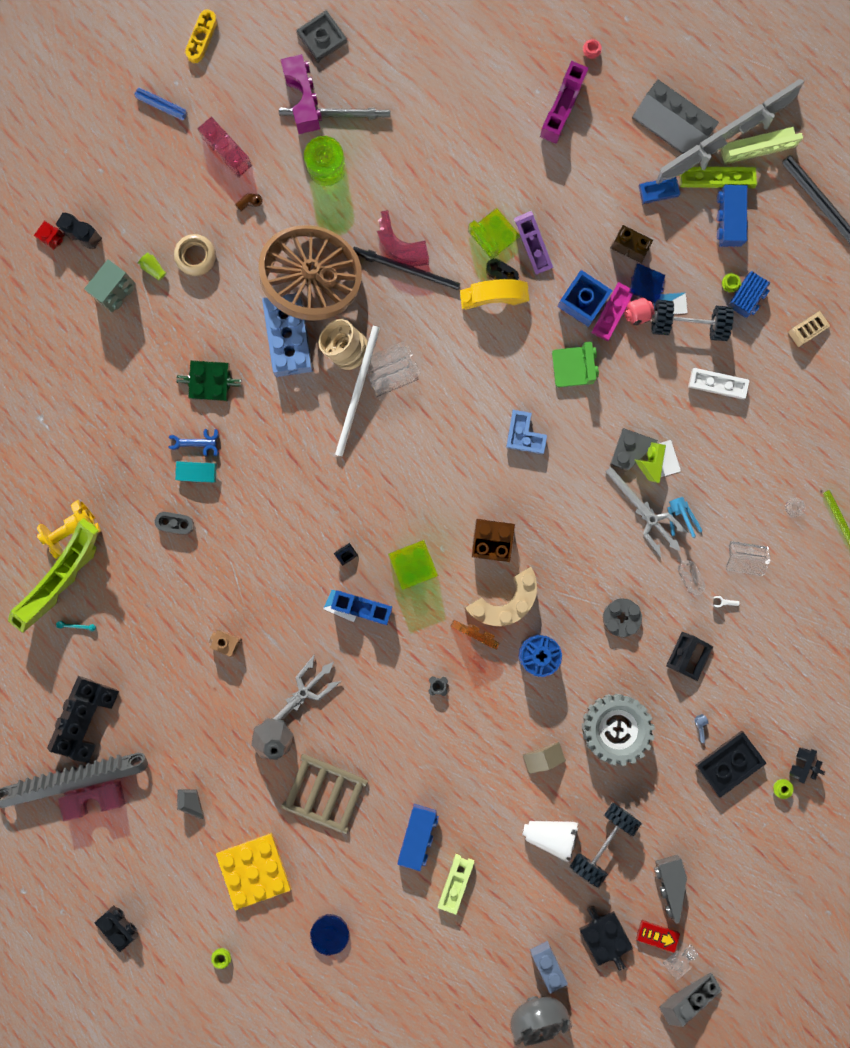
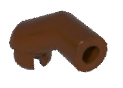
(249, 200)

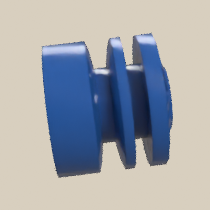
(532, 647)

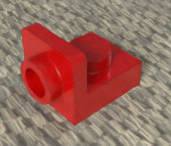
(49, 235)

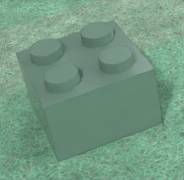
(110, 286)

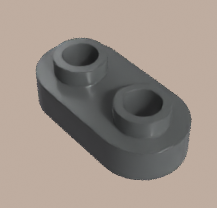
(175, 523)

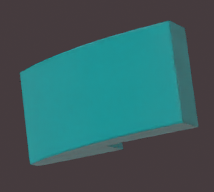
(195, 471)

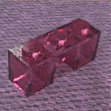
(220, 141)
(74, 803)

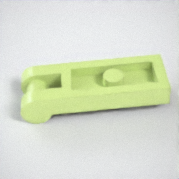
(455, 884)

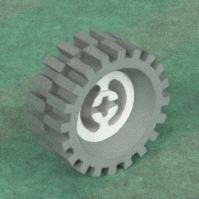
(638, 731)

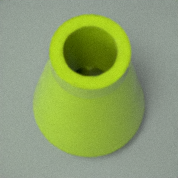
(151, 266)

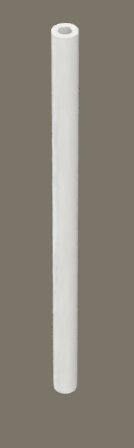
(357, 390)

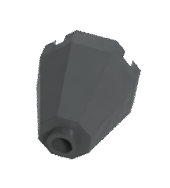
(272, 739)

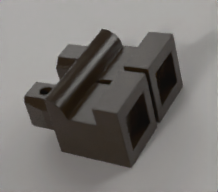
(631, 241)

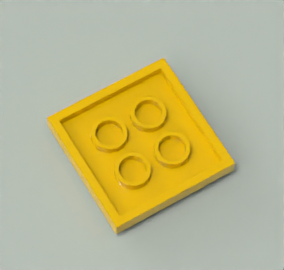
(253, 871)

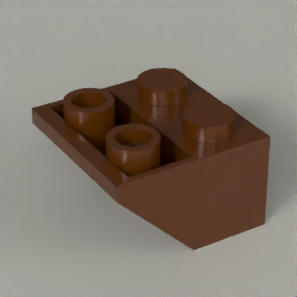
(493, 540)

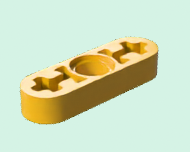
(200, 28)

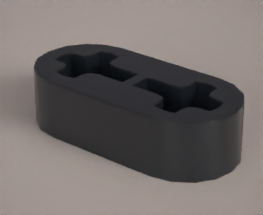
(503, 267)

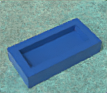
(655, 192)

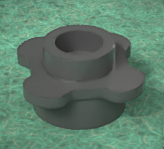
(442, 682)

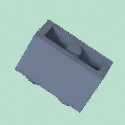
(548, 967)

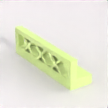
(760, 145)

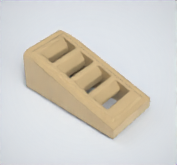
(797, 336)

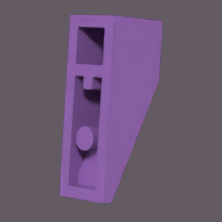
(533, 242)

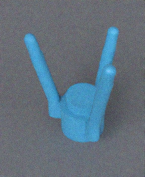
(680, 507)

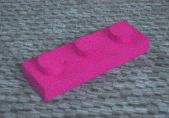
(612, 312)

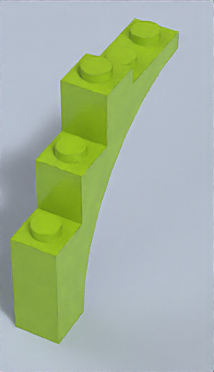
(60, 576)

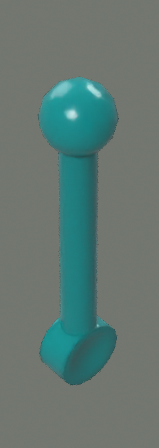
(60, 624)

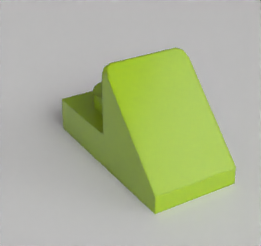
(653, 467)

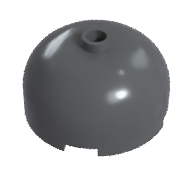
(539, 1017)

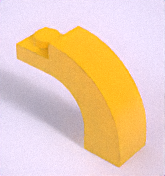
(495, 291)

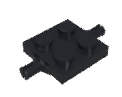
(606, 938)

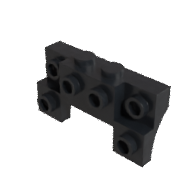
(76, 718)

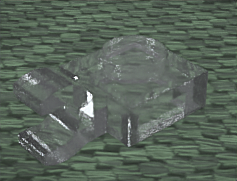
(679, 964)

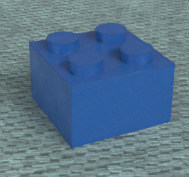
(584, 298)

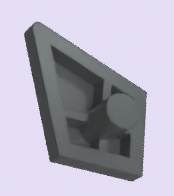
(189, 802)

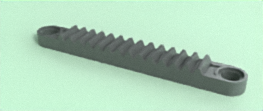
(72, 779)

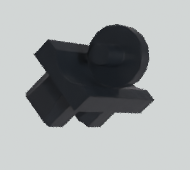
(808, 756)

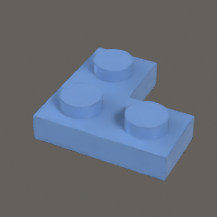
(520, 438)

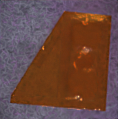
(472, 631)

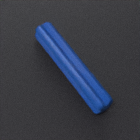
(161, 103)

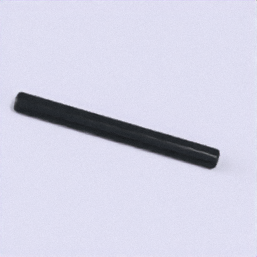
(817, 196)

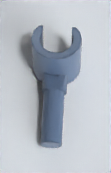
(701, 721)

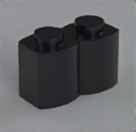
(78, 230)

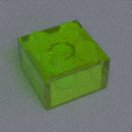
(413, 565)

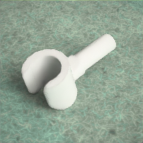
(726, 602)

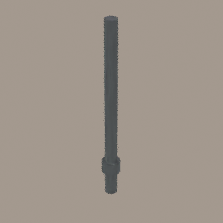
(371, 113)

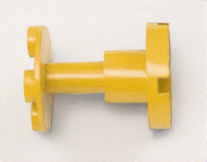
(53, 538)

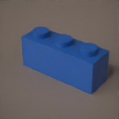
(732, 216)
(417, 837)

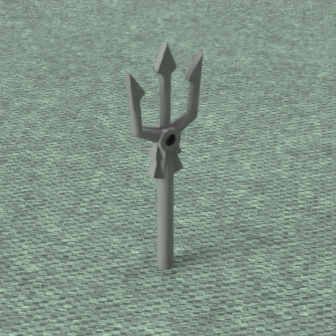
(648, 514)
(299, 696)

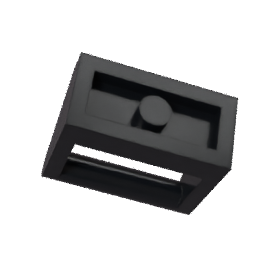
(683, 652)

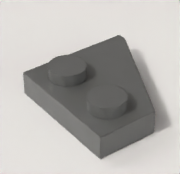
(630, 447)

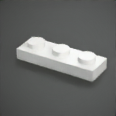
(718, 383)

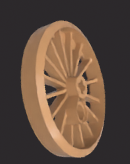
(308, 272)

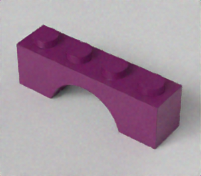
(564, 102)
(305, 113)

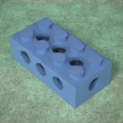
(280, 346)

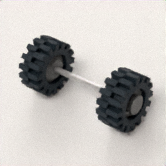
(720, 324)
(588, 869)

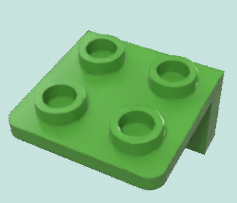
(575, 365)

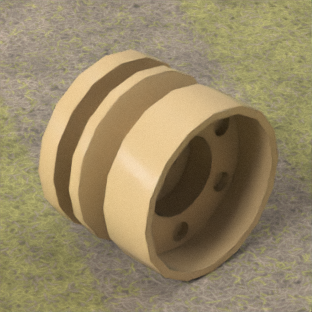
(343, 344)

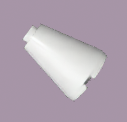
(553, 837)

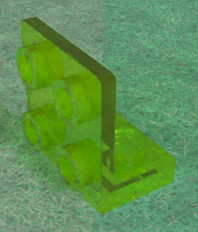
(493, 233)

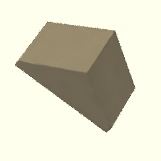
(544, 758)

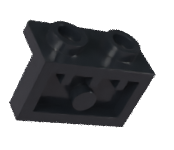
(117, 928)

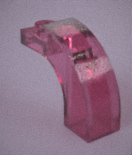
(408, 253)

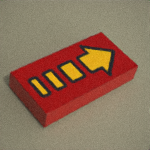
(658, 936)

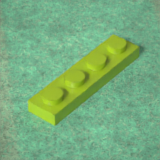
(718, 177)

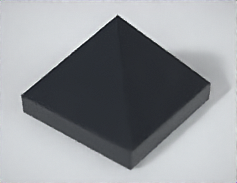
(345, 554)

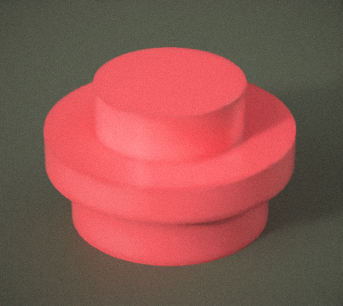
(592, 49)

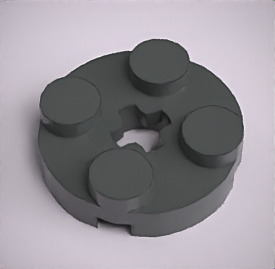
(633, 614)

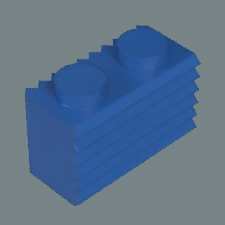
(748, 295)

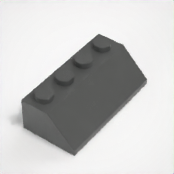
(674, 118)

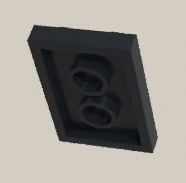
(730, 764)

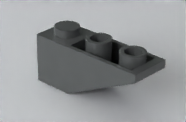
(673, 881)
(690, 1000)

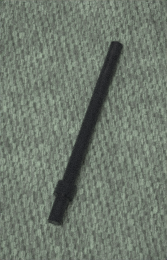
(372, 256)

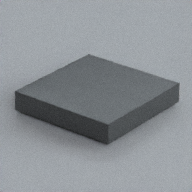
(321, 36)

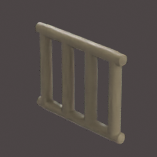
(324, 819)

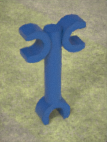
(208, 443)

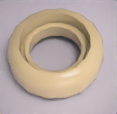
(205, 265)

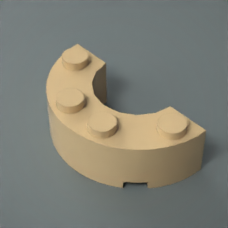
(512, 611)

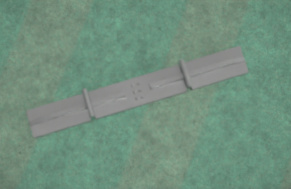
(702, 153)

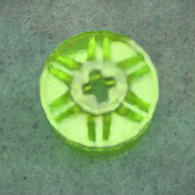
(326, 170)

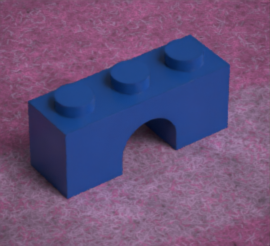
(361, 607)

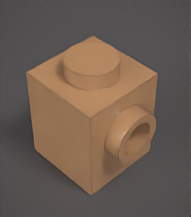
(224, 642)

